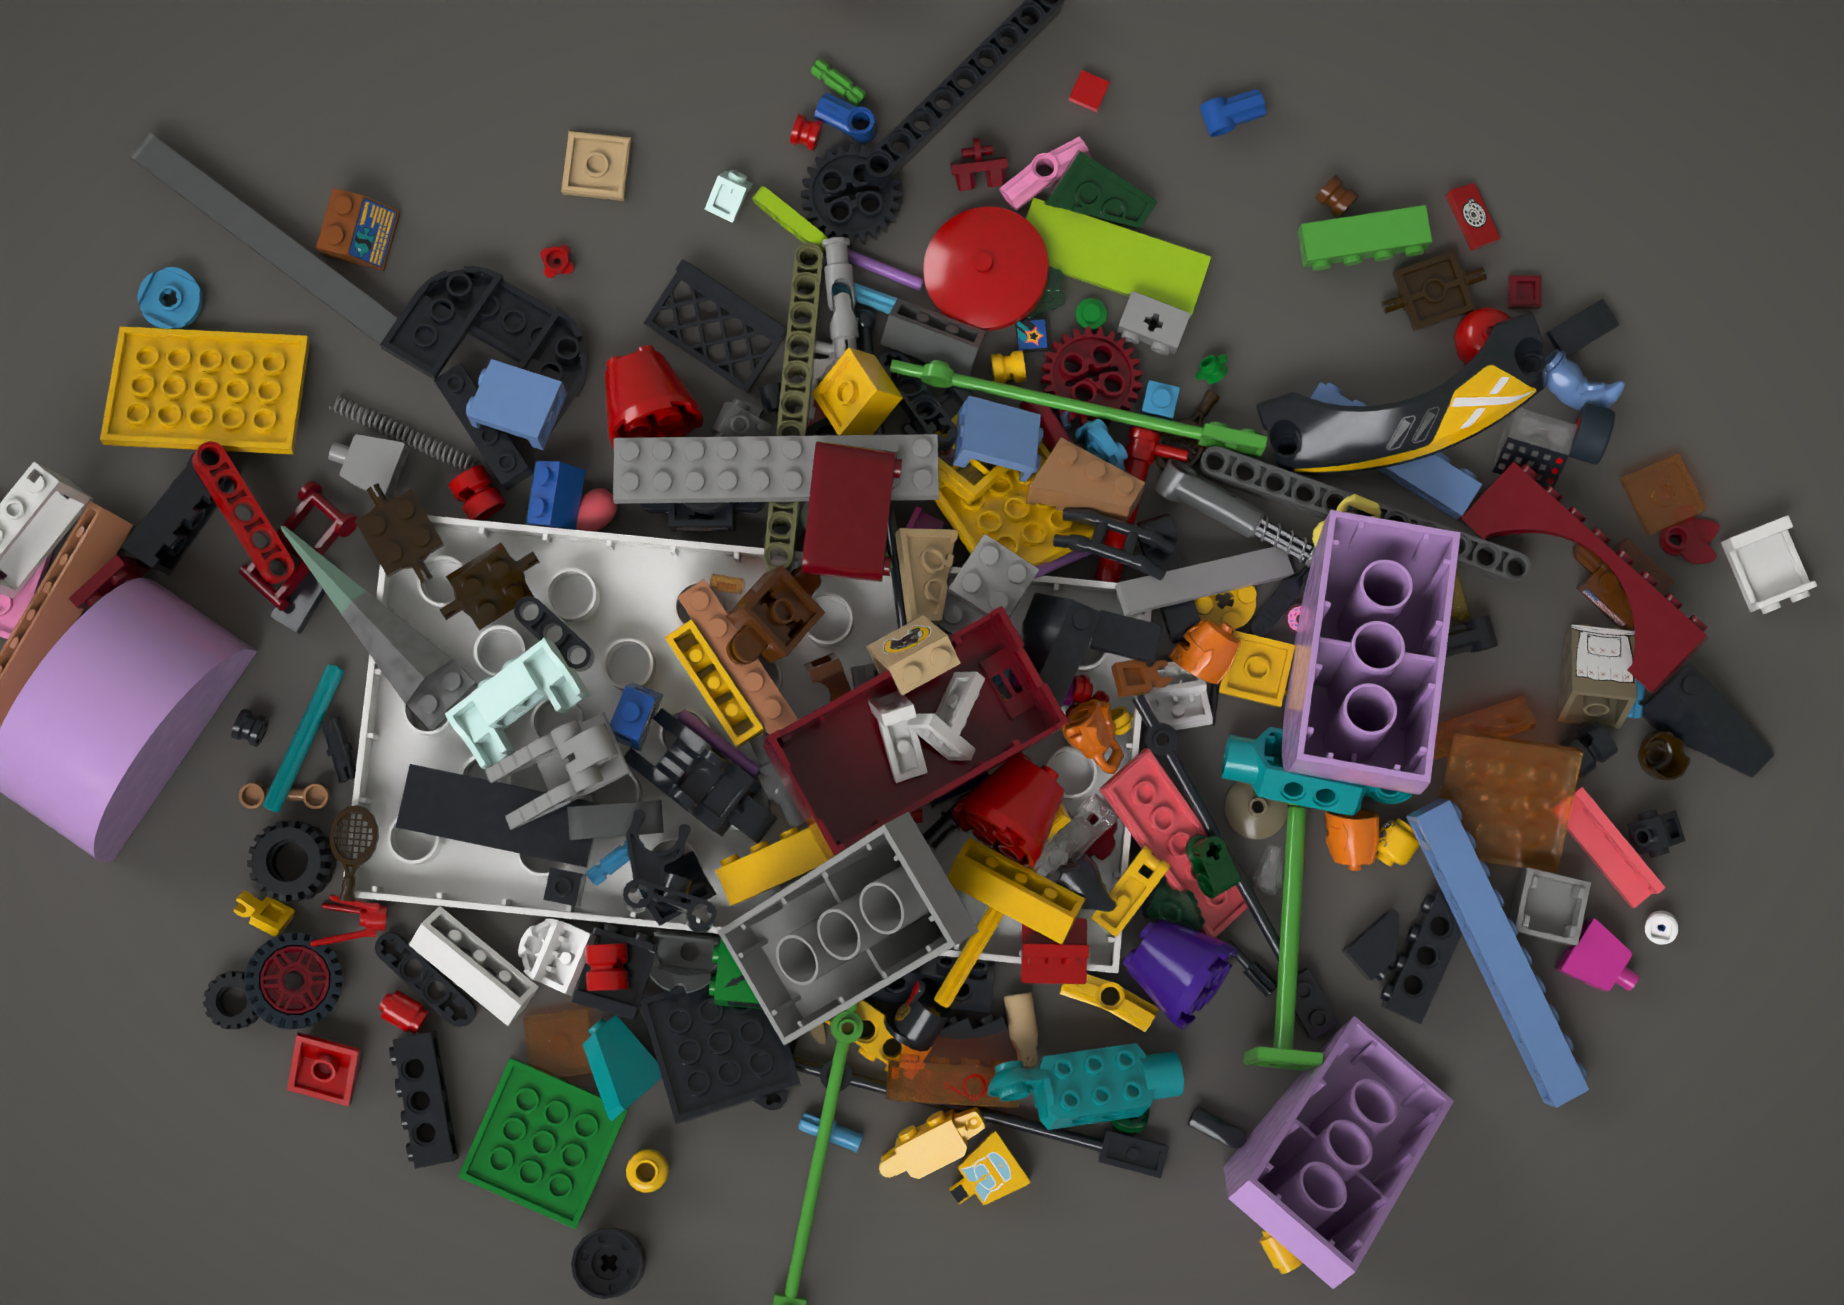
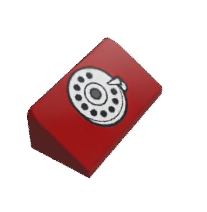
(1472, 216)

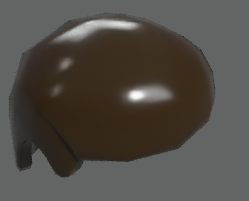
(1663, 756)

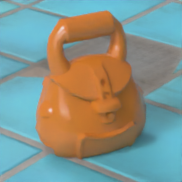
(1093, 732)

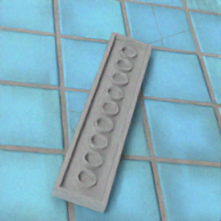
(754, 467)

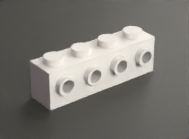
(473, 965)

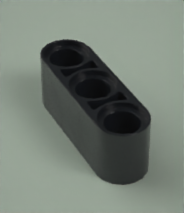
(546, 620)

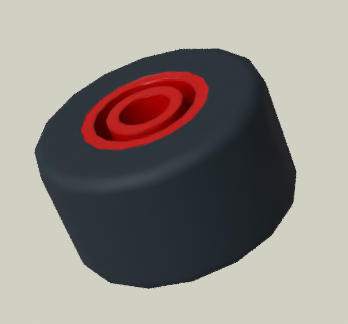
(1592, 433)

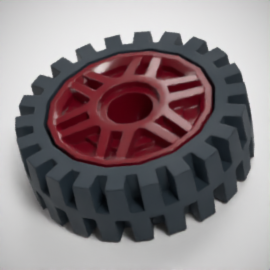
(274, 999)

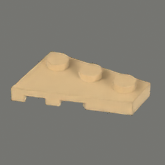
(924, 570)

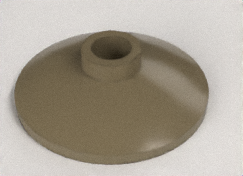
(1247, 822)

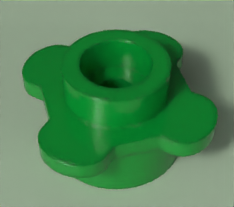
(1212, 369)

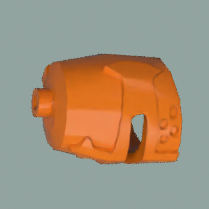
(1209, 652)
(1352, 838)

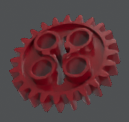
(1080, 352)

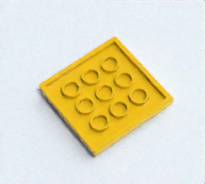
(1008, 519)

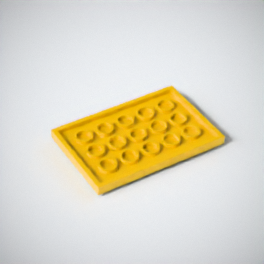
(205, 387)

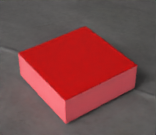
(1089, 91)

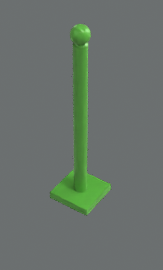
(1282, 1054)

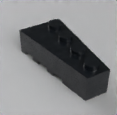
(175, 519)

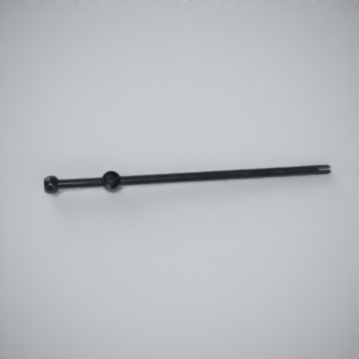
(866, 322)

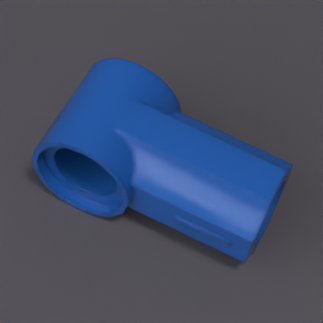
(1225, 114)
(844, 117)

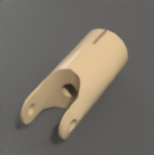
(1022, 1026)

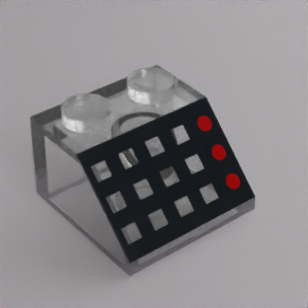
(1537, 442)

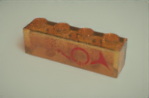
(942, 1081)

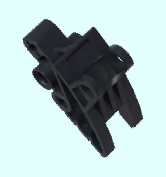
(705, 782)

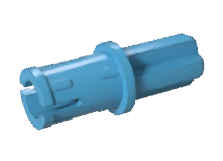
(839, 1134)

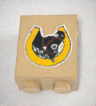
(914, 654)

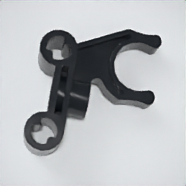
(662, 887)

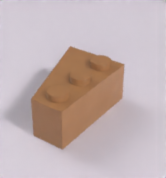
(1082, 480)

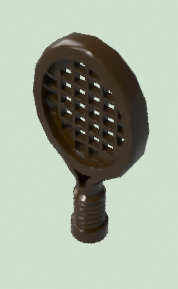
(1202, 411)
(349, 879)

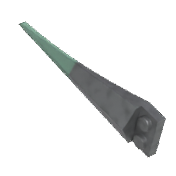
(413, 665)

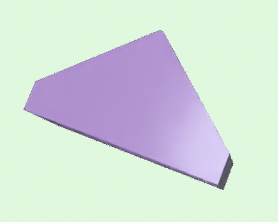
(1337, 1151)

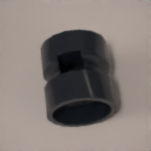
(1595, 744)

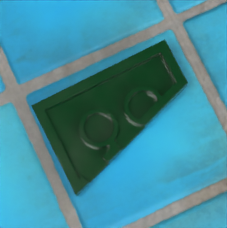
(1098, 192)

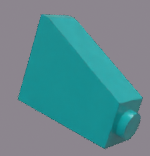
(619, 1065)

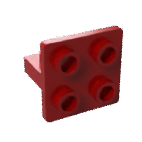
(1052, 963)

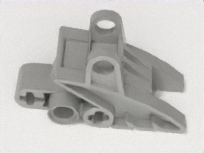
(572, 761)

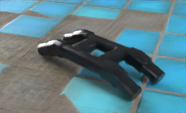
(1126, 555)

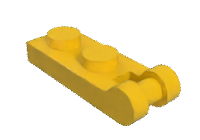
(1131, 891)

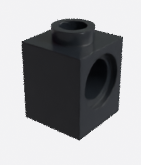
(565, 887)

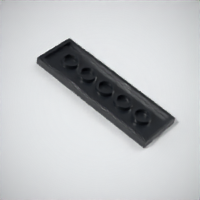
(475, 813)

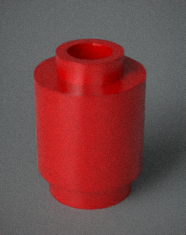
(403, 1012)

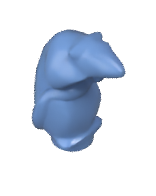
(1573, 389)

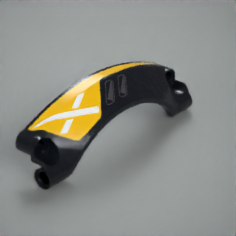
(1366, 438)

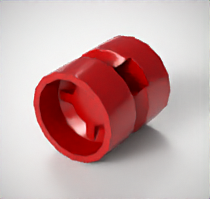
(475, 492)
(606, 967)

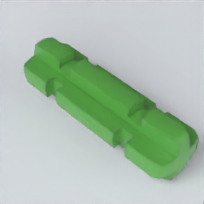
(838, 82)

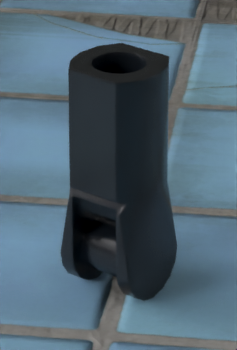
(1216, 1128)

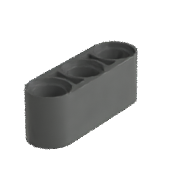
(613, 819)

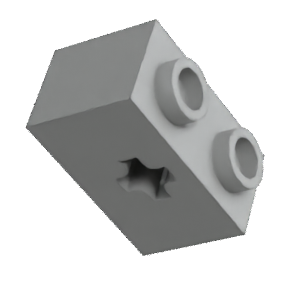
(1140, 312)

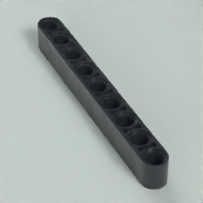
(956, 95)

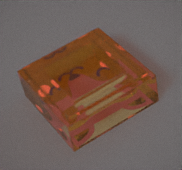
(727, 584)

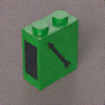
(729, 983)

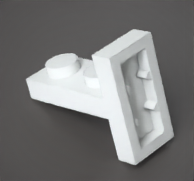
(944, 727)
(899, 740)

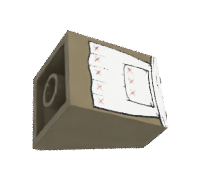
(1596, 676)

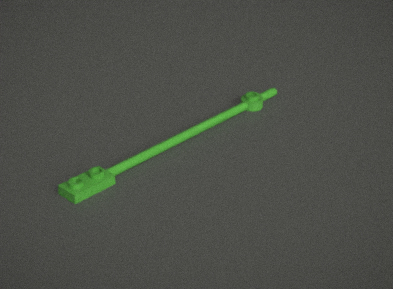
(1217, 434)
(843, 1039)

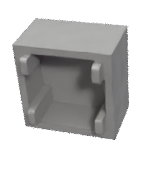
(1549, 906)

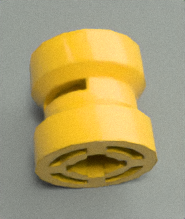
(1008, 367)

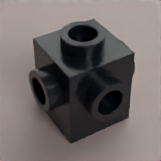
(1655, 832)

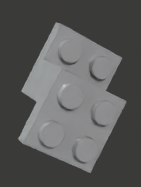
(985, 582)

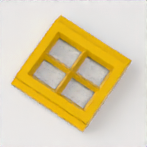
(968, 481)

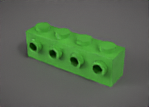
(1364, 237)

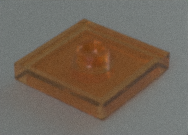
(1663, 494)
(557, 1041)

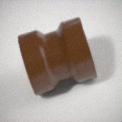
(1336, 196)

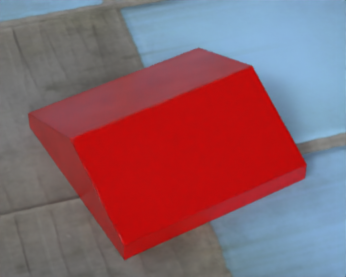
(324, 1069)

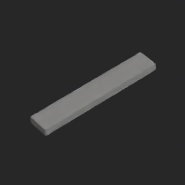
(1204, 580)

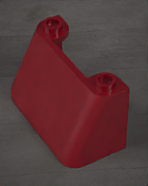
(849, 512)

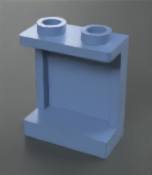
(517, 402)
(998, 436)

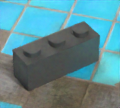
(932, 336)

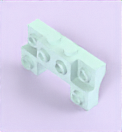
(511, 694)

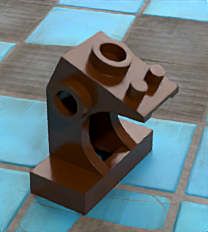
(830, 673)

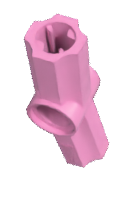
(1029, 183)

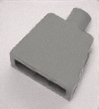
(371, 462)

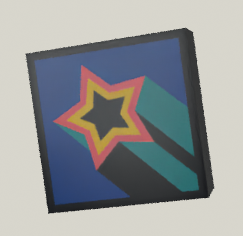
(1032, 335)

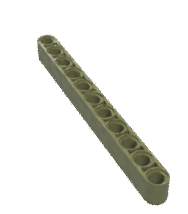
(794, 393)

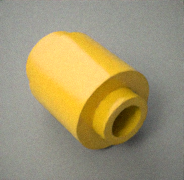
(1278, 1254)

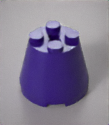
(1179, 968)

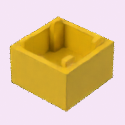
(857, 394)

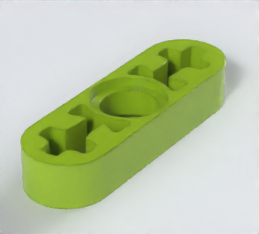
(788, 217)

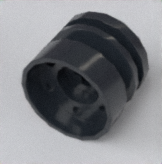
(589, 1263)

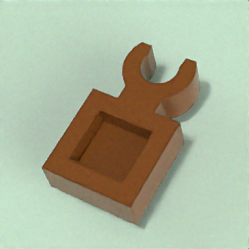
(1136, 678)

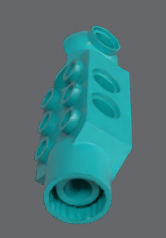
(1261, 765)
(1091, 1084)

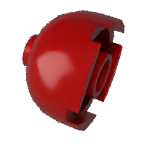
(1474, 331)

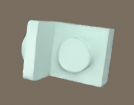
(728, 195)

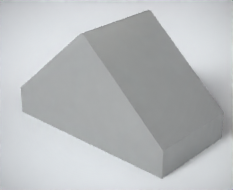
(848, 929)

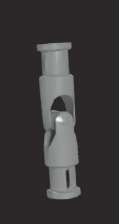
(839, 271)

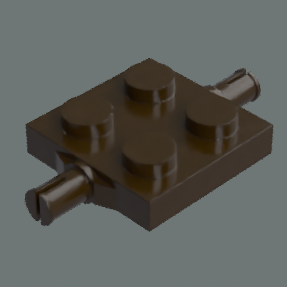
(1433, 290)
(399, 533)
(489, 585)

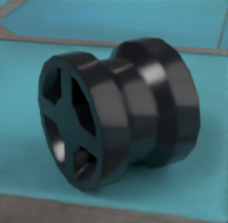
(250, 727)

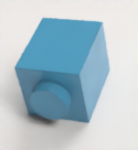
(1160, 400)

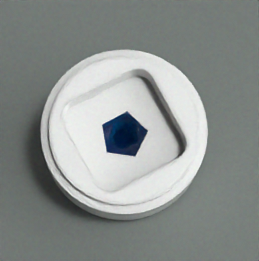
(1661, 927)

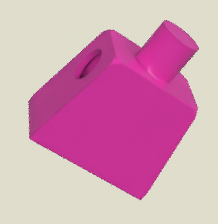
(1598, 959)

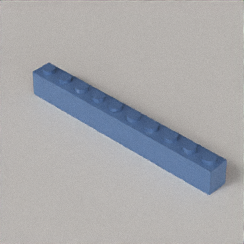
(1498, 952)

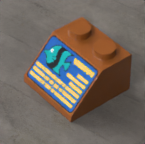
(357, 230)

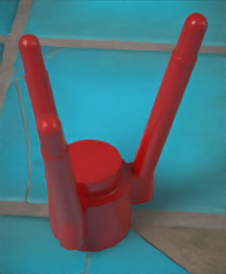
(371, 916)

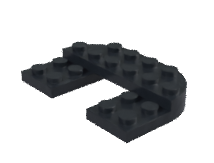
(495, 313)

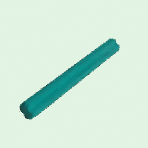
(303, 738)

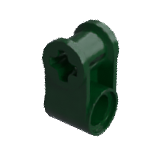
(1213, 866)

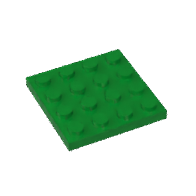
(542, 1143)

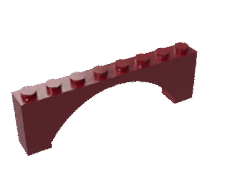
(1662, 631)

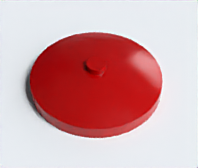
(986, 268)

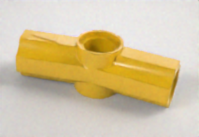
(1127, 1007)

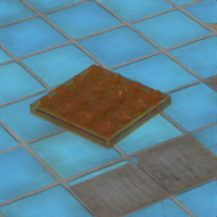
(1512, 796)

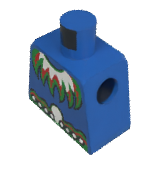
(635, 715)

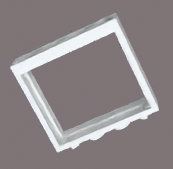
(34, 522)

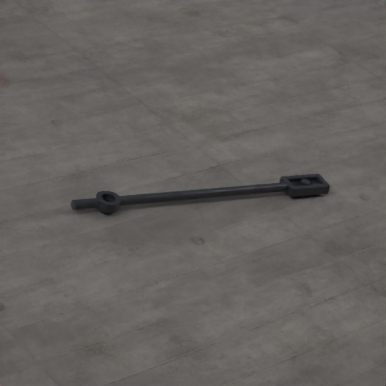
(1311, 1004)
(1114, 1148)

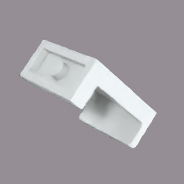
(1768, 566)

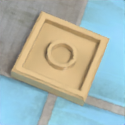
(596, 166)

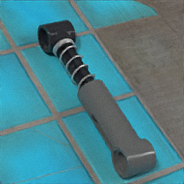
(1182, 484)

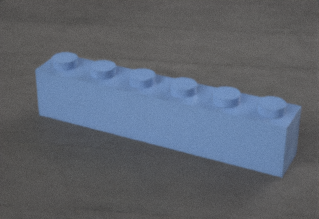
(1428, 477)

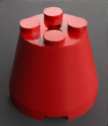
(647, 398)
(1013, 809)

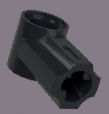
(1472, 636)

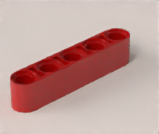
(242, 497)

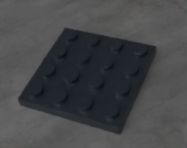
(714, 1053)

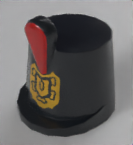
(918, 1019)

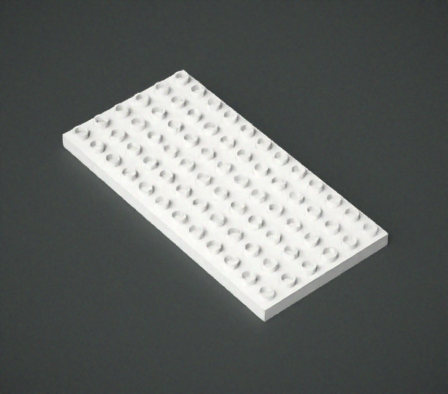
(622, 604)

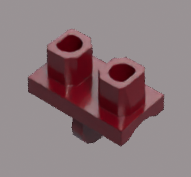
(965, 170)

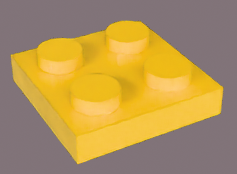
(1258, 670)

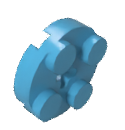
(165, 282)
(1099, 443)

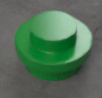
(1091, 313)

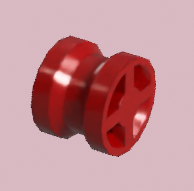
(806, 132)

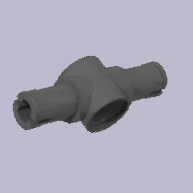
(774, 785)

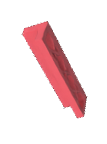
(1611, 851)

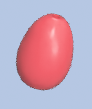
(596, 510)

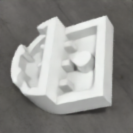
(1182, 701)
(555, 953)

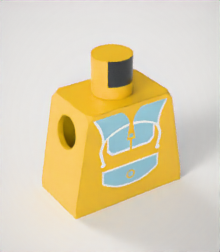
(989, 1172)

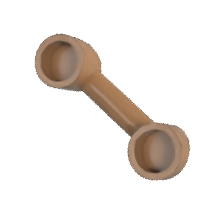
(314, 796)

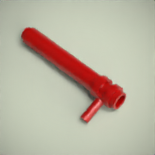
(1141, 454)

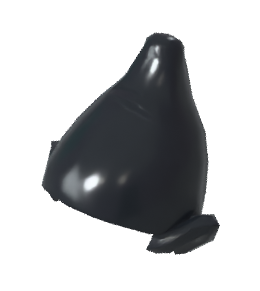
(1085, 880)

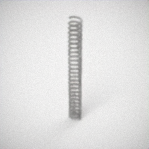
(399, 431)

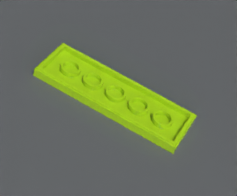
(1119, 257)

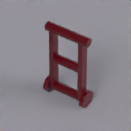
(343, 526)

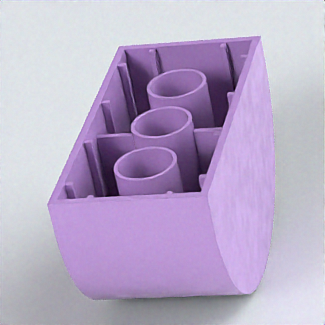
(1378, 642)
(115, 713)

